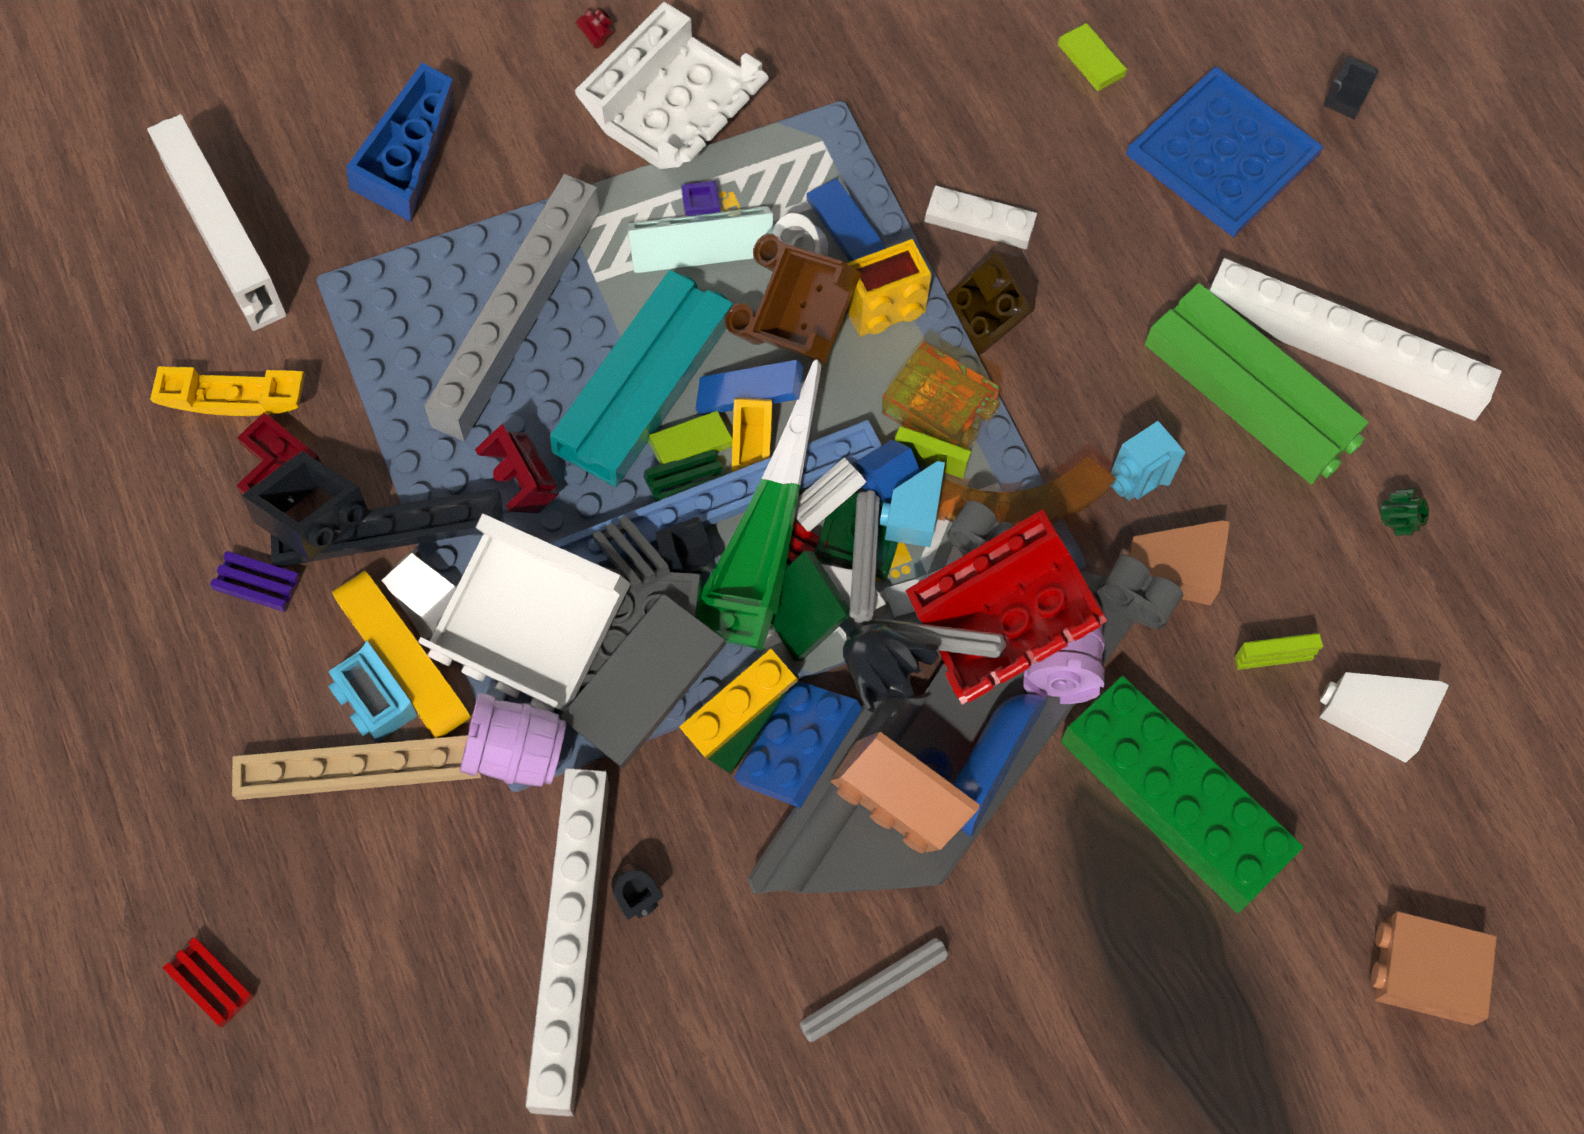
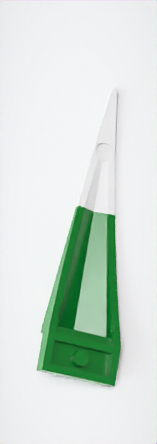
(750, 573)

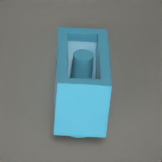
(914, 508)

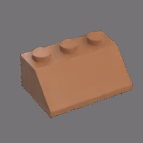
(902, 793)

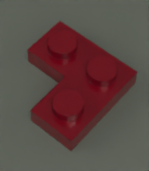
(272, 446)

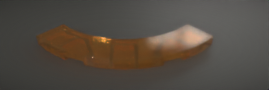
(1057, 498)

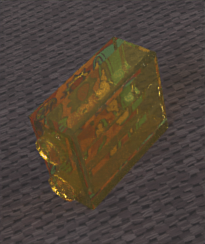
(941, 398)

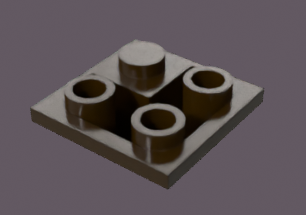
(994, 299)

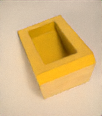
(751, 431)

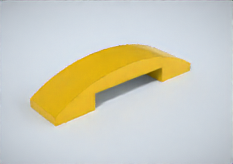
(227, 395)

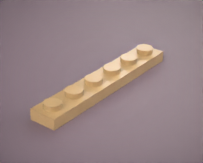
(348, 768)

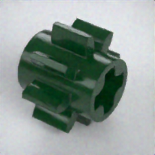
(1404, 512)

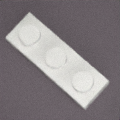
(980, 217)

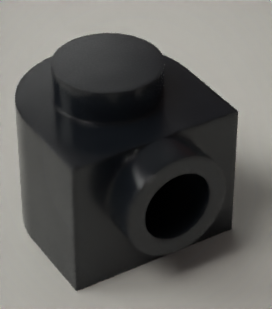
(635, 891)

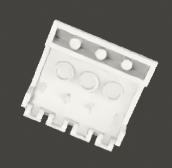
(667, 90)

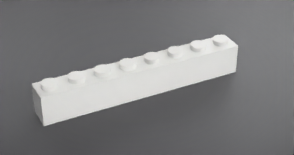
(1356, 341)
(568, 944)

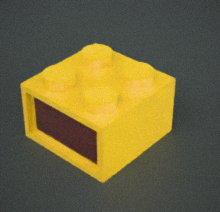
(890, 288)

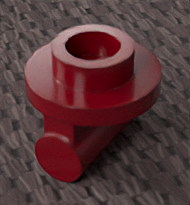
(596, 26)

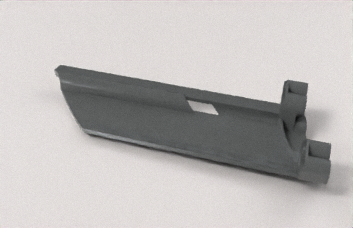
(837, 844)

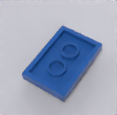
(798, 743)

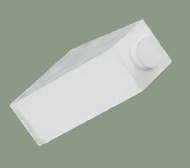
(1384, 710)

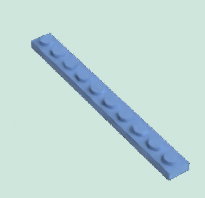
(725, 495)

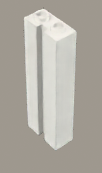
(217, 222)

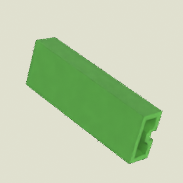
(1257, 384)

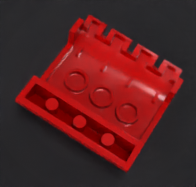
(1012, 587)

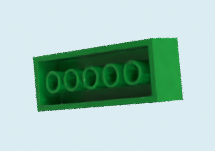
(1180, 794)

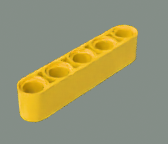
(401, 654)

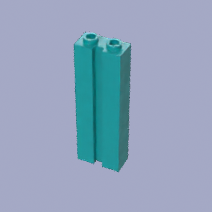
(641, 378)

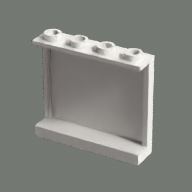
(527, 616)

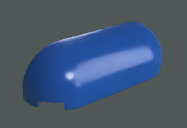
(997, 751)

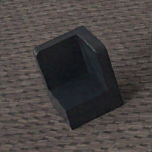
(1351, 87)
(686, 547)

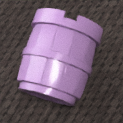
(1070, 673)
(513, 742)

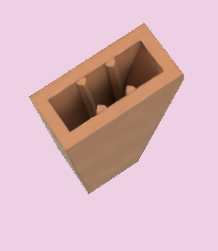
(1186, 556)

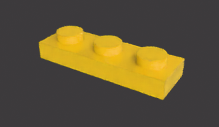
(738, 703)

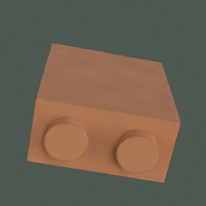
(1434, 968)

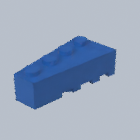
(402, 146)

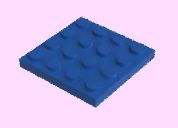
(1224, 151)

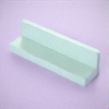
(697, 239)

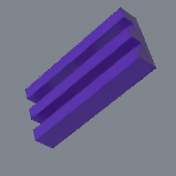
(226, 570)

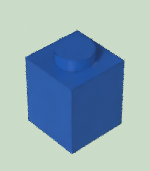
(887, 469)

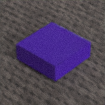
(700, 198)

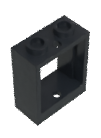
(289, 486)

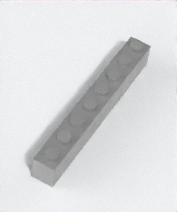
(512, 308)

